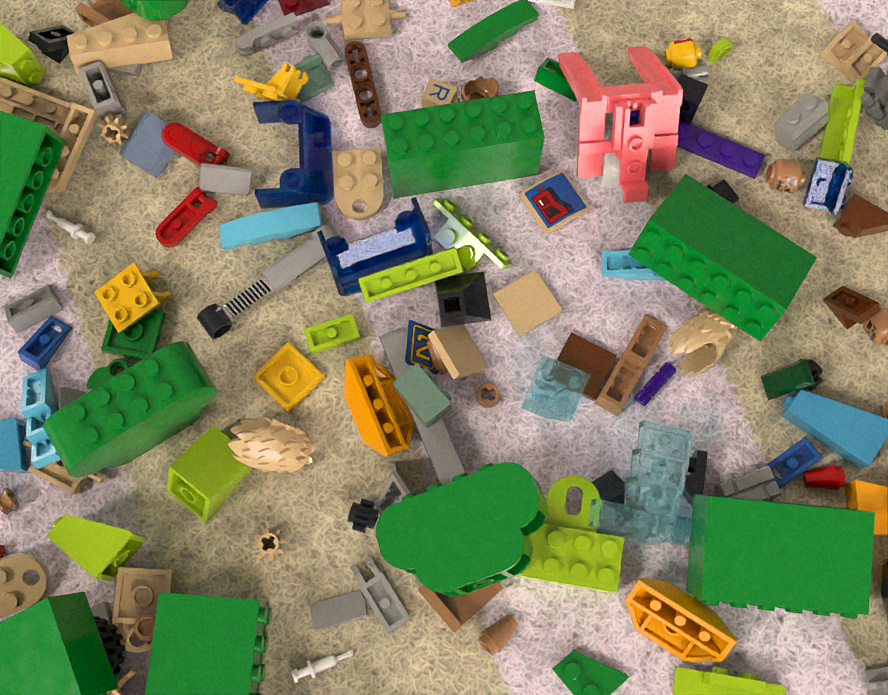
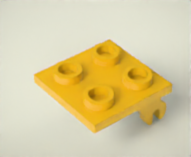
(282, 85)
(129, 297)

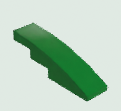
(491, 30)

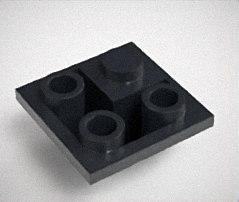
(462, 299)

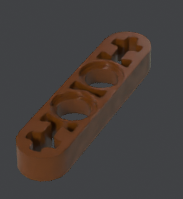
(364, 84)

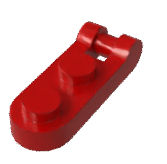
(192, 145)
(184, 218)

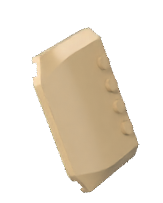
(67, 120)

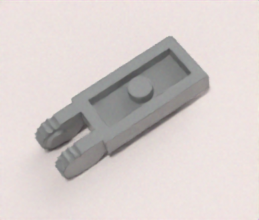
(267, 34)
(382, 598)

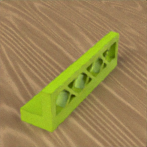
(840, 129)
(410, 274)

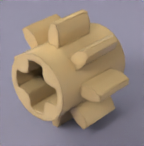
(115, 128)
(262, 546)

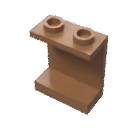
(101, 11)
(458, 610)

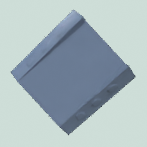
(146, 147)

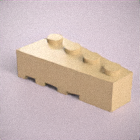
(121, 43)

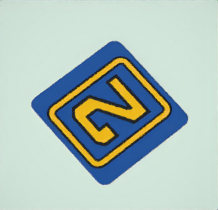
(416, 346)

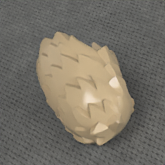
(702, 340)
(271, 445)

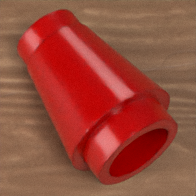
(826, 477)

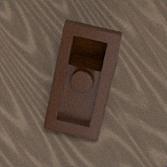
(851, 306)

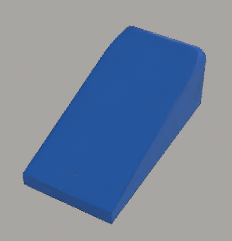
(44, 343)
(794, 461)

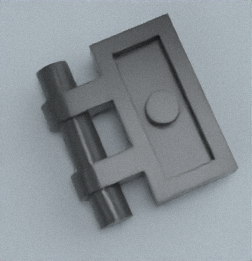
(876, 96)

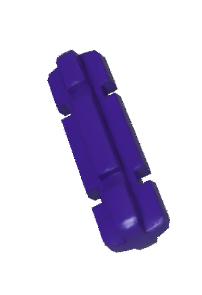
(655, 383)

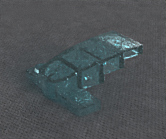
(652, 490)

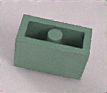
(422, 395)

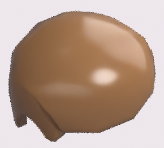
(479, 89)

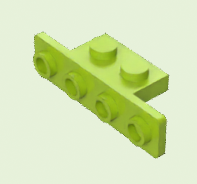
(469, 242)
(720, 683)

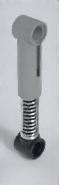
(218, 319)

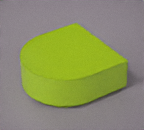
(719, 50)

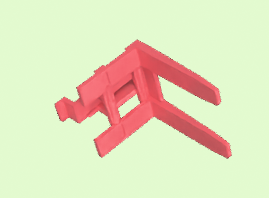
(657, 127)

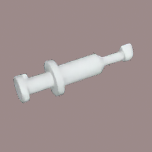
(76, 230)
(319, 666)

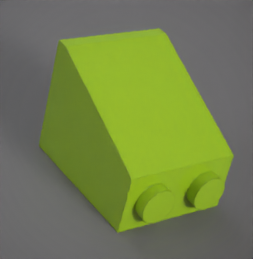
(18, 61)
(206, 474)
(95, 545)

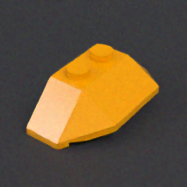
(376, 406)
(678, 622)

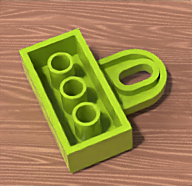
(568, 549)

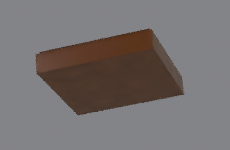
(587, 358)

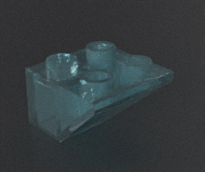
(555, 390)

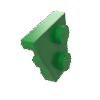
(588, 676)

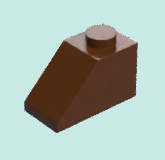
(861, 218)

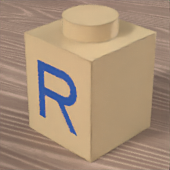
(439, 94)

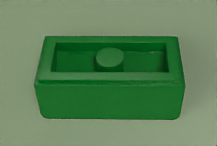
(551, 76)

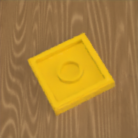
(288, 377)

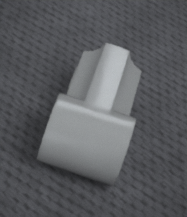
(325, 46)

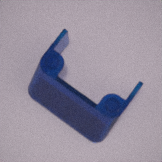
(314, 177)
(391, 247)

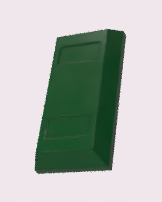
(787, 379)

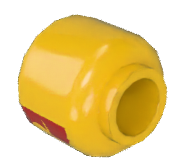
(682, 53)

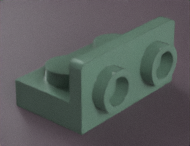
(318, 80)

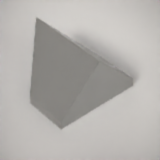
(394, 490)

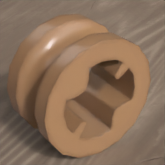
(488, 387)
(8, 501)

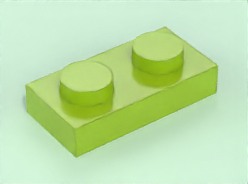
(332, 334)

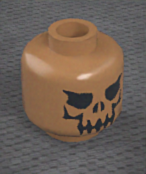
(785, 175)
(877, 327)

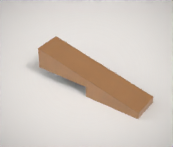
(631, 365)

